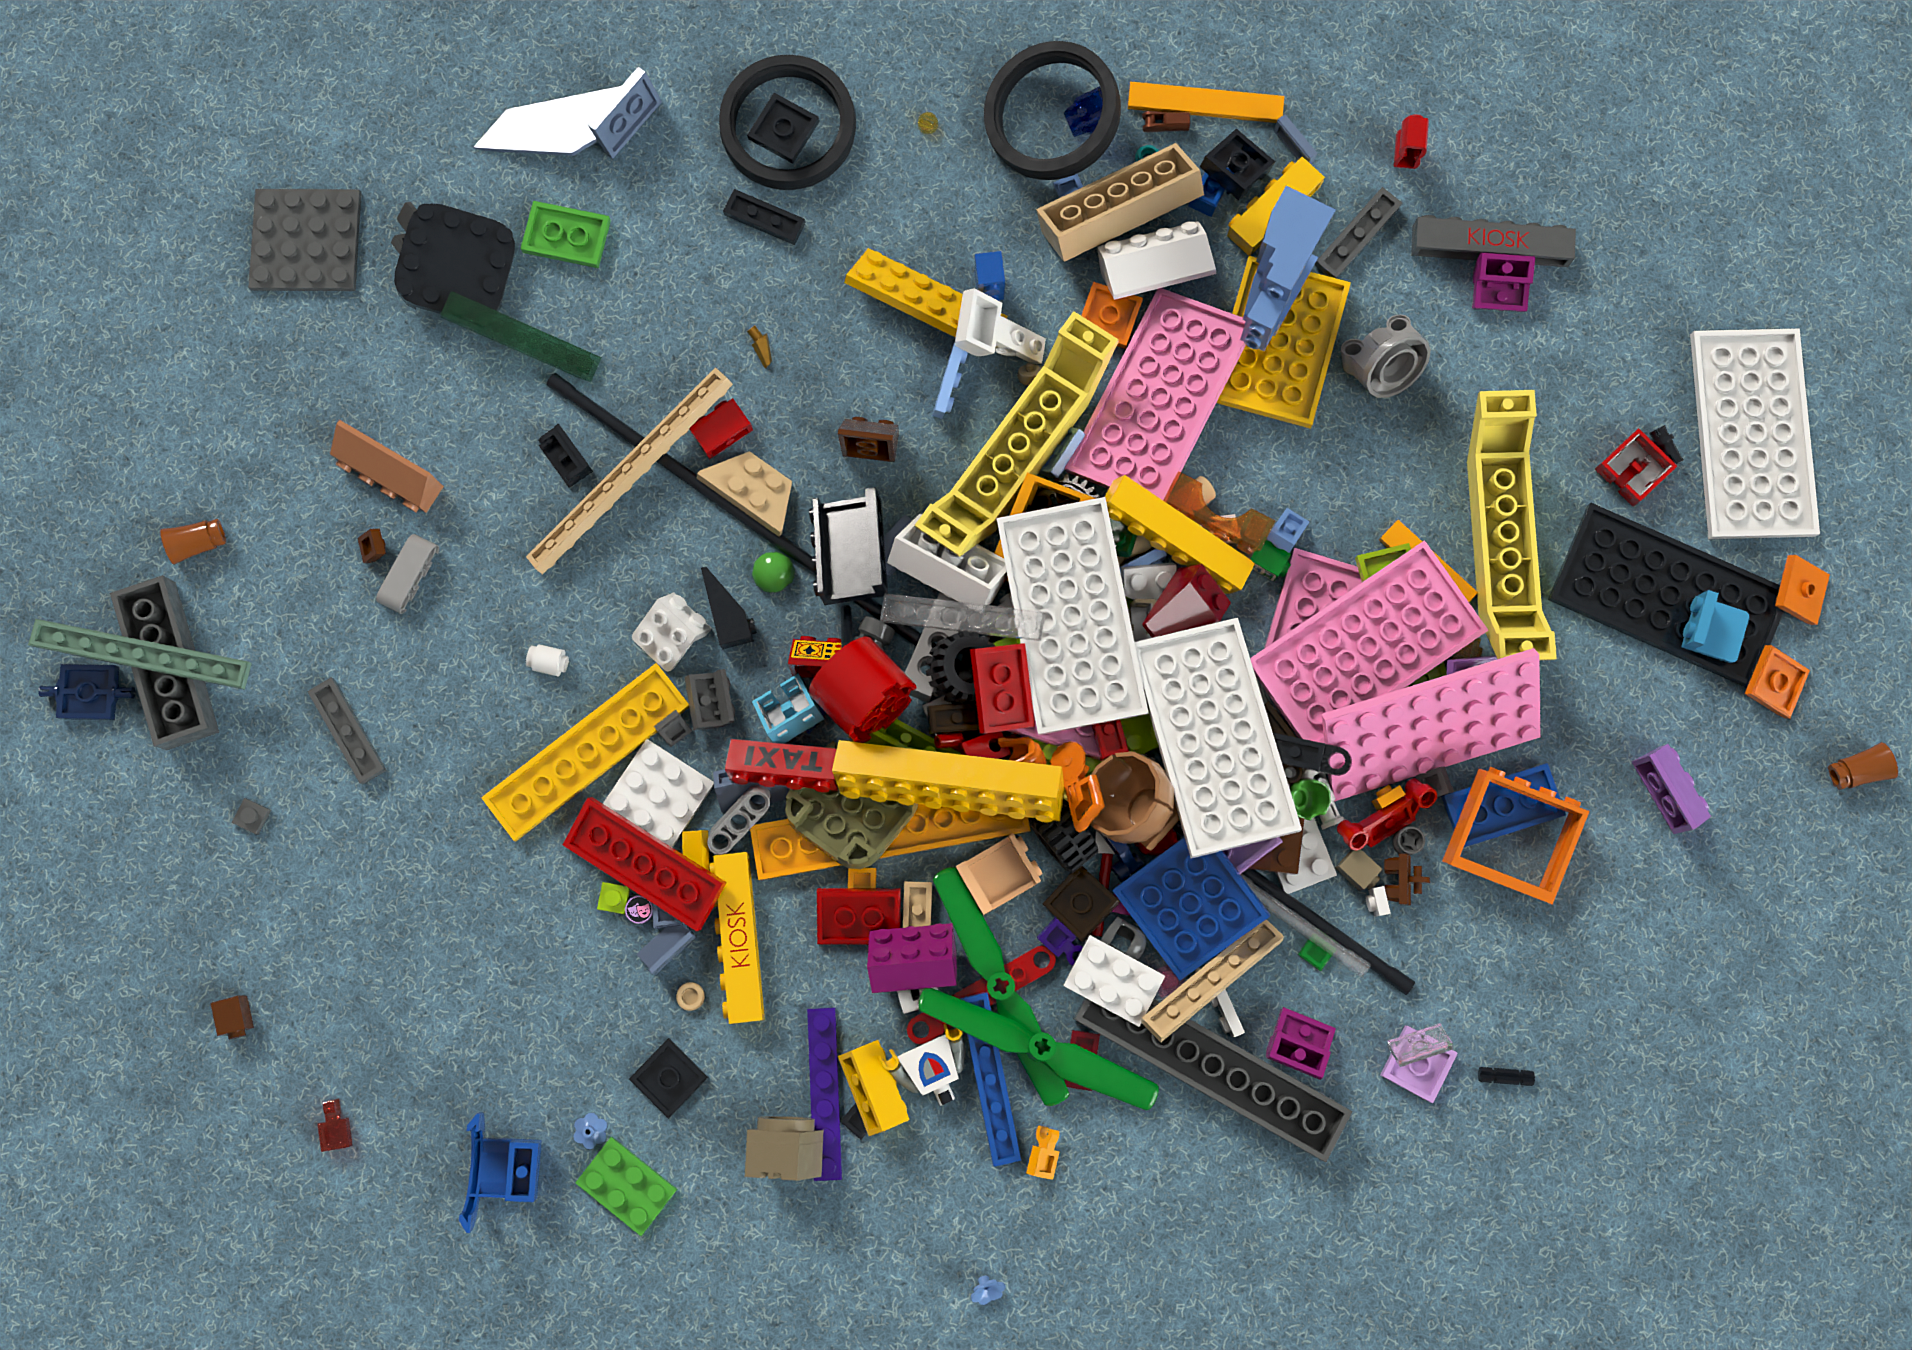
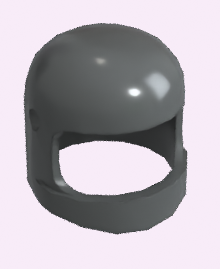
(1128, 931)

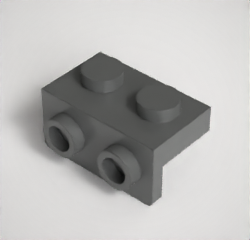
(710, 700)

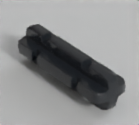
(1506, 1076)

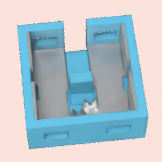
(790, 718)

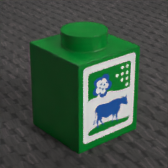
(1271, 561)

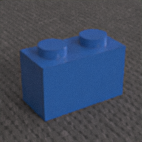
(990, 274)

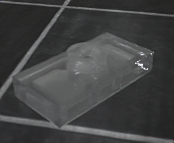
(1420, 1045)

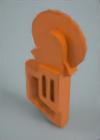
(1072, 760)

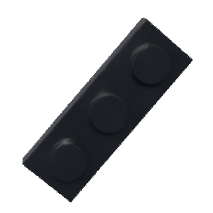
(764, 217)

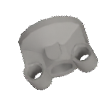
(1387, 357)

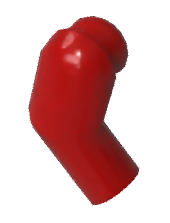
(949, 740)

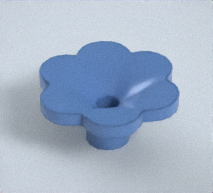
(597, 1129)
(987, 1290)

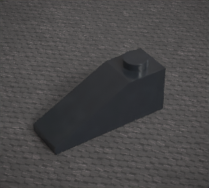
(729, 617)

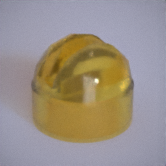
(925, 125)

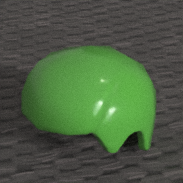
(773, 572)
(1310, 798)

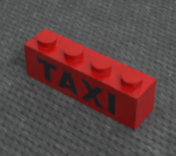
(781, 765)

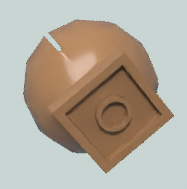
(1135, 799)

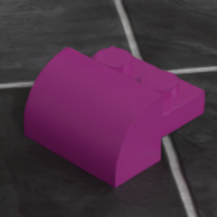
(1502, 282)
(1301, 1043)

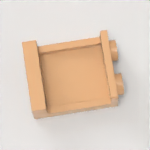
(999, 873)

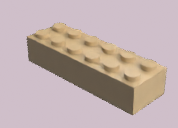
(1120, 202)

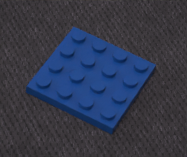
(1190, 906)

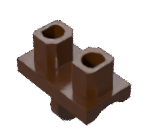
(1402, 867)

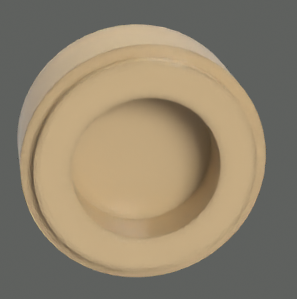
(690, 996)

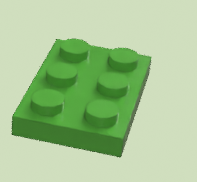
(565, 234)
(626, 1186)

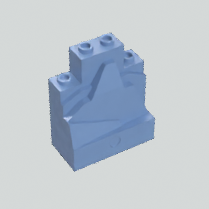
(1283, 263)

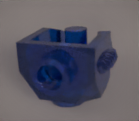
(1085, 112)

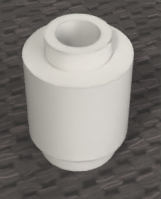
(547, 660)

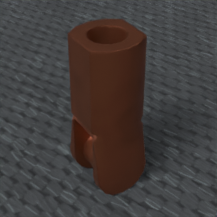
(1170, 121)

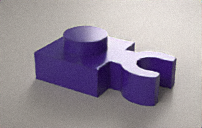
(1059, 940)

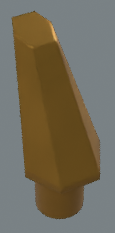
(760, 345)

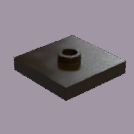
(1081, 903)

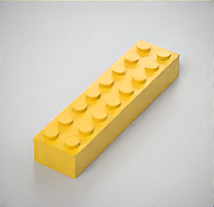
(949, 781)

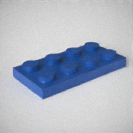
(1503, 809)

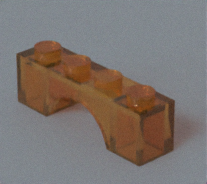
(1246, 530)

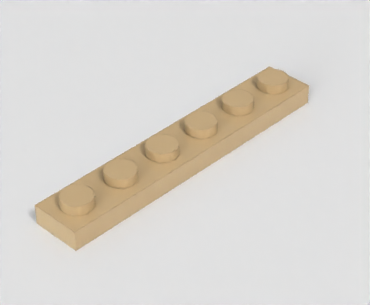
(1211, 980)

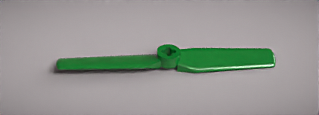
(987, 960)
(1064, 1059)

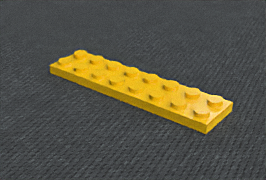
(584, 752)

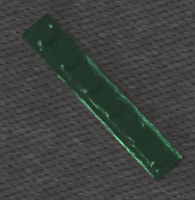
(520, 337)

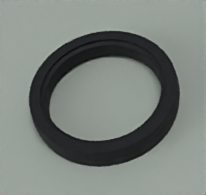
(779, 67)
(1014, 71)

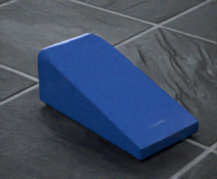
(1212, 194)

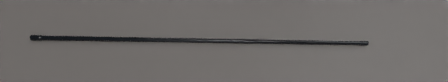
(568, 391)

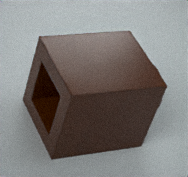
(232, 1016)

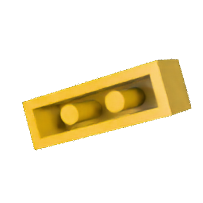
(873, 1088)

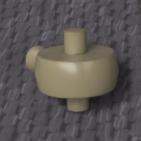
(1027, 373)

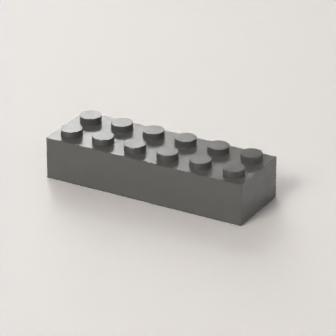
(174, 706)

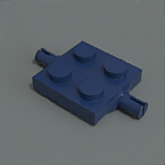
(87, 692)

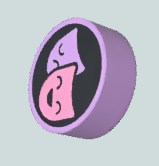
(639, 910)

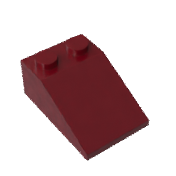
(1187, 603)

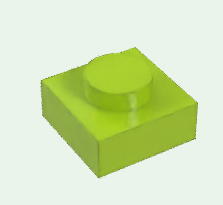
(613, 898)

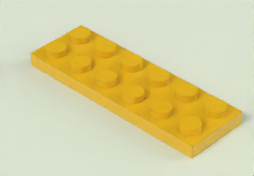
(907, 290)

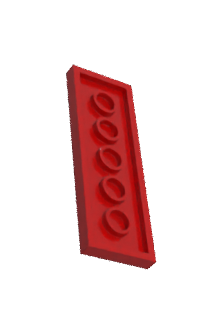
(644, 863)

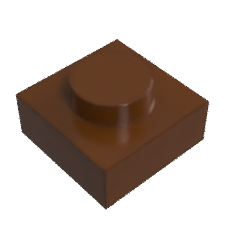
(371, 545)

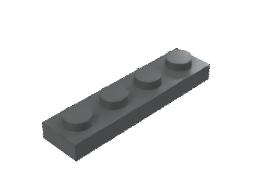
(1358, 233)
(347, 730)

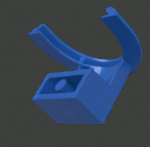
(499, 1170)

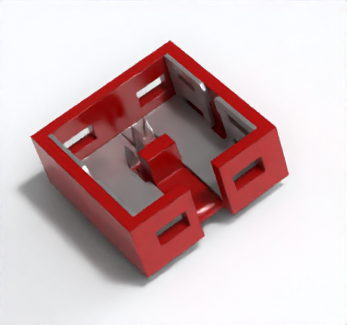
(1636, 467)

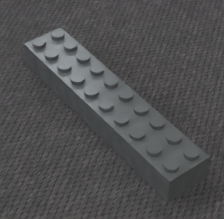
(1230, 1078)

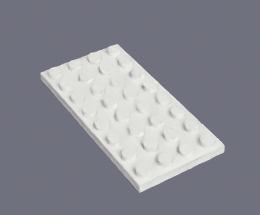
(1754, 434)
(1087, 656)
(1215, 738)

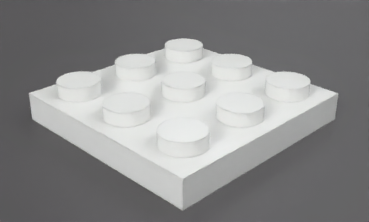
(659, 793)

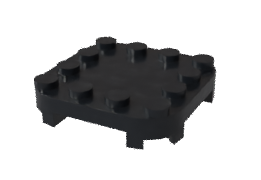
(453, 253)

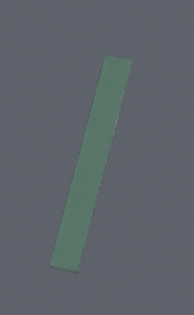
(140, 654)

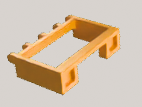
(1027, 495)

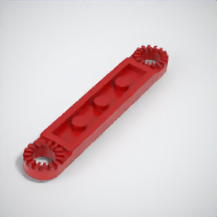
(1021, 970)

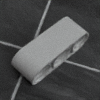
(406, 573)
(735, 831)

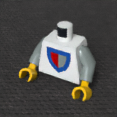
(930, 1065)

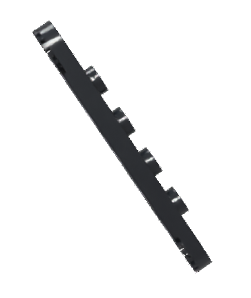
(1310, 754)

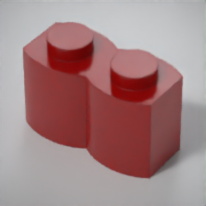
(1411, 142)

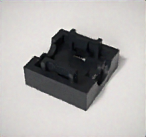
(1242, 158)

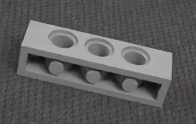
(921, 653)

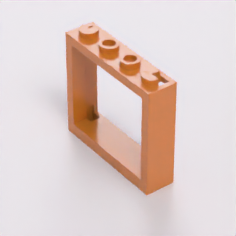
(1562, 852)

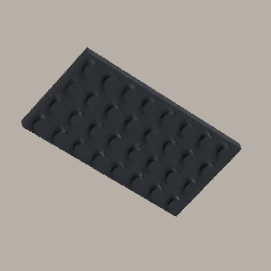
(1647, 585)

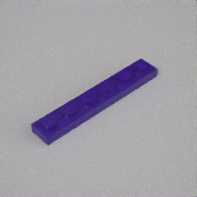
(825, 1088)

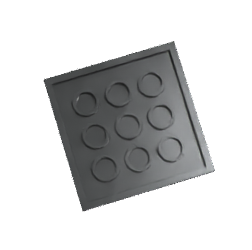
(305, 240)

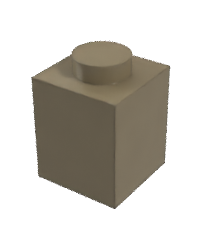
(1359, 870)

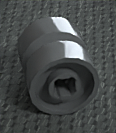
(877, 631)

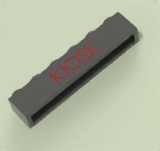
(1468, 239)

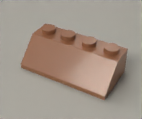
(384, 467)

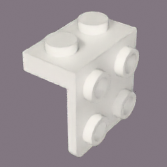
(669, 630)

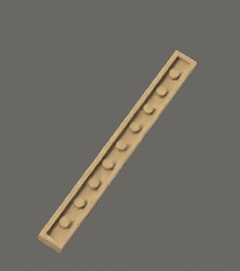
(629, 470)

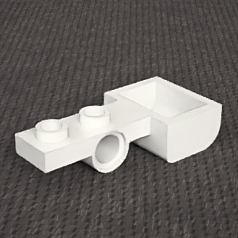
(984, 330)

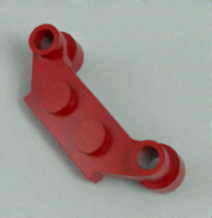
(1388, 819)

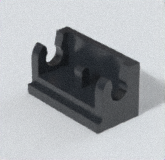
(564, 456)

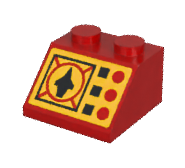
(810, 655)

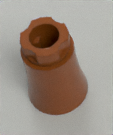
(192, 539)
(1864, 767)

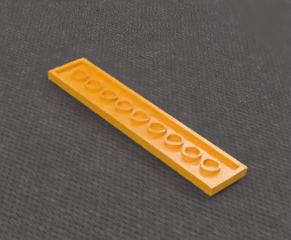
(784, 852)

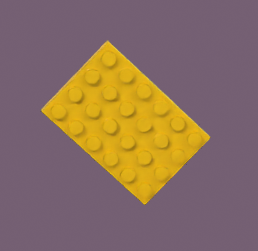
(1291, 371)

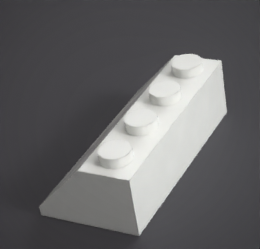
(1156, 260)
(967, 578)

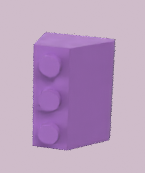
(1672, 789)

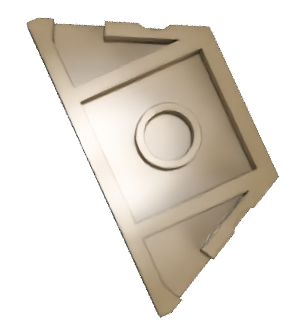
(752, 488)

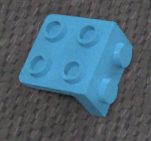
(1715, 628)

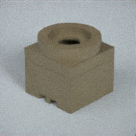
(784, 1148)

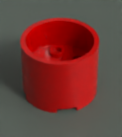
(861, 689)

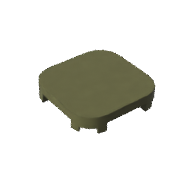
(846, 828)

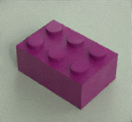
(912, 958)

